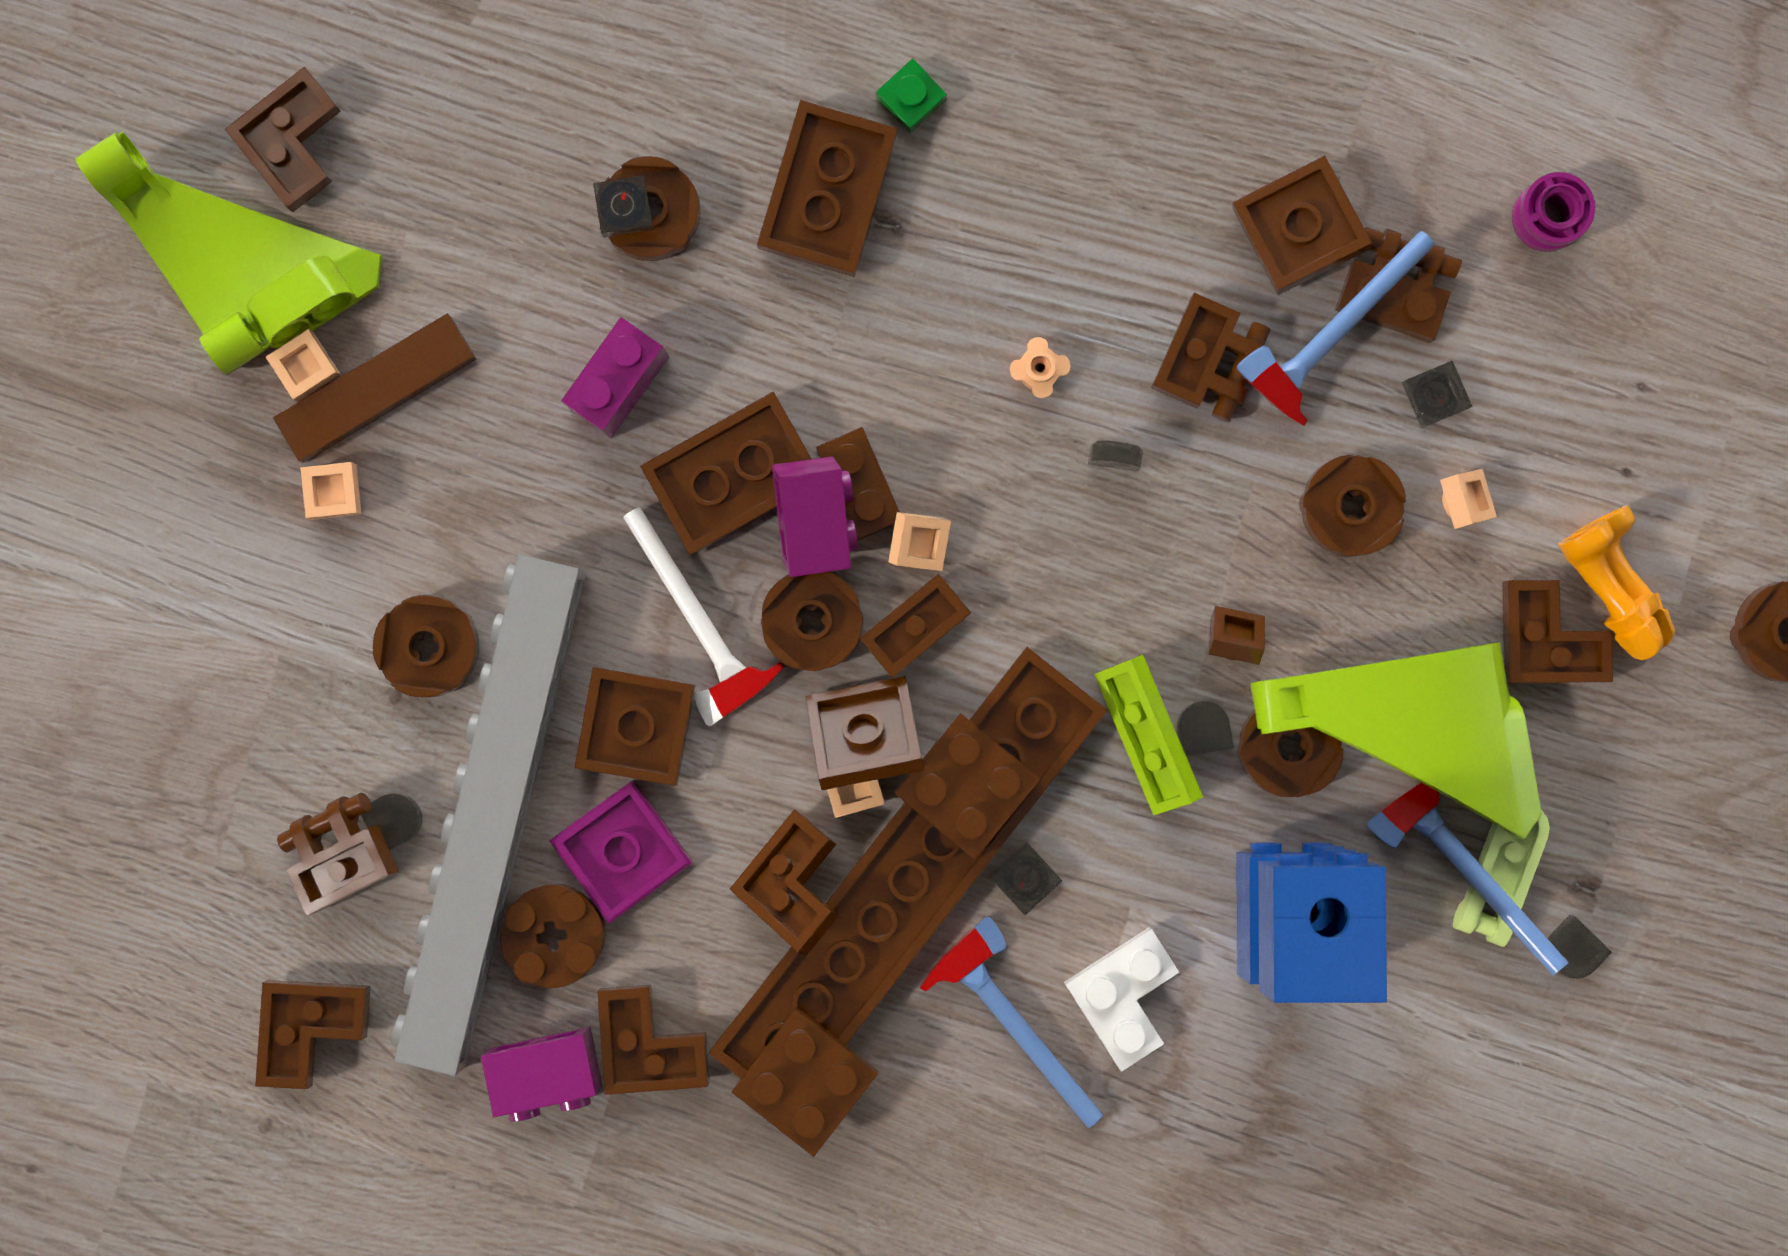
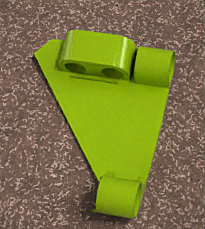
(233, 268)
(1428, 716)

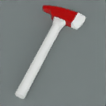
(736, 681)

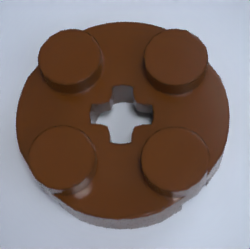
(679, 215)
(1382, 507)
(782, 621)
(1757, 632)
(404, 665)
(1294, 775)
(528, 918)

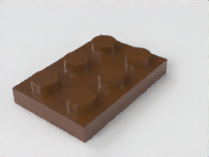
(827, 188)
(725, 473)

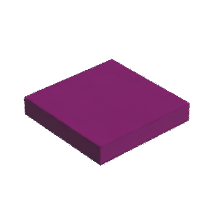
(621, 851)

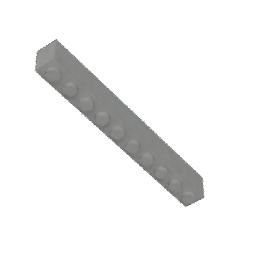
(489, 815)

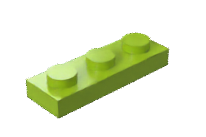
(1148, 735)

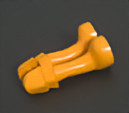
(1634, 610)

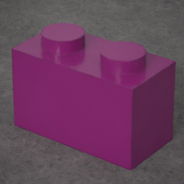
(615, 377)
(813, 516)
(542, 1074)

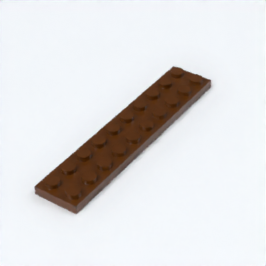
(911, 876)

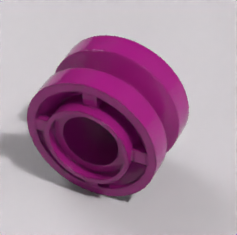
(1569, 195)

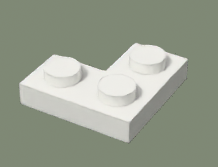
(1110, 993)

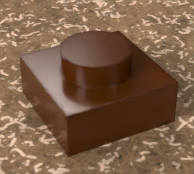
(1237, 635)

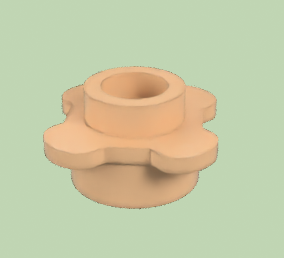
(1042, 382)

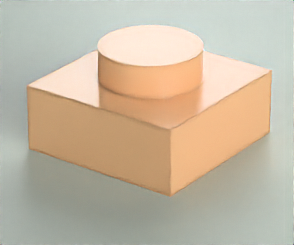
(303, 365)
(331, 491)
(1467, 498)
(919, 541)
(855, 797)

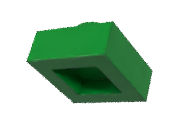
(911, 95)

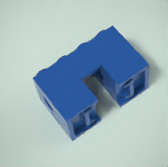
(1312, 924)

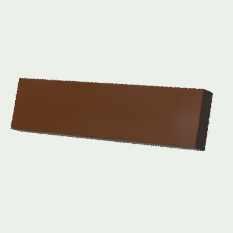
(374, 388)

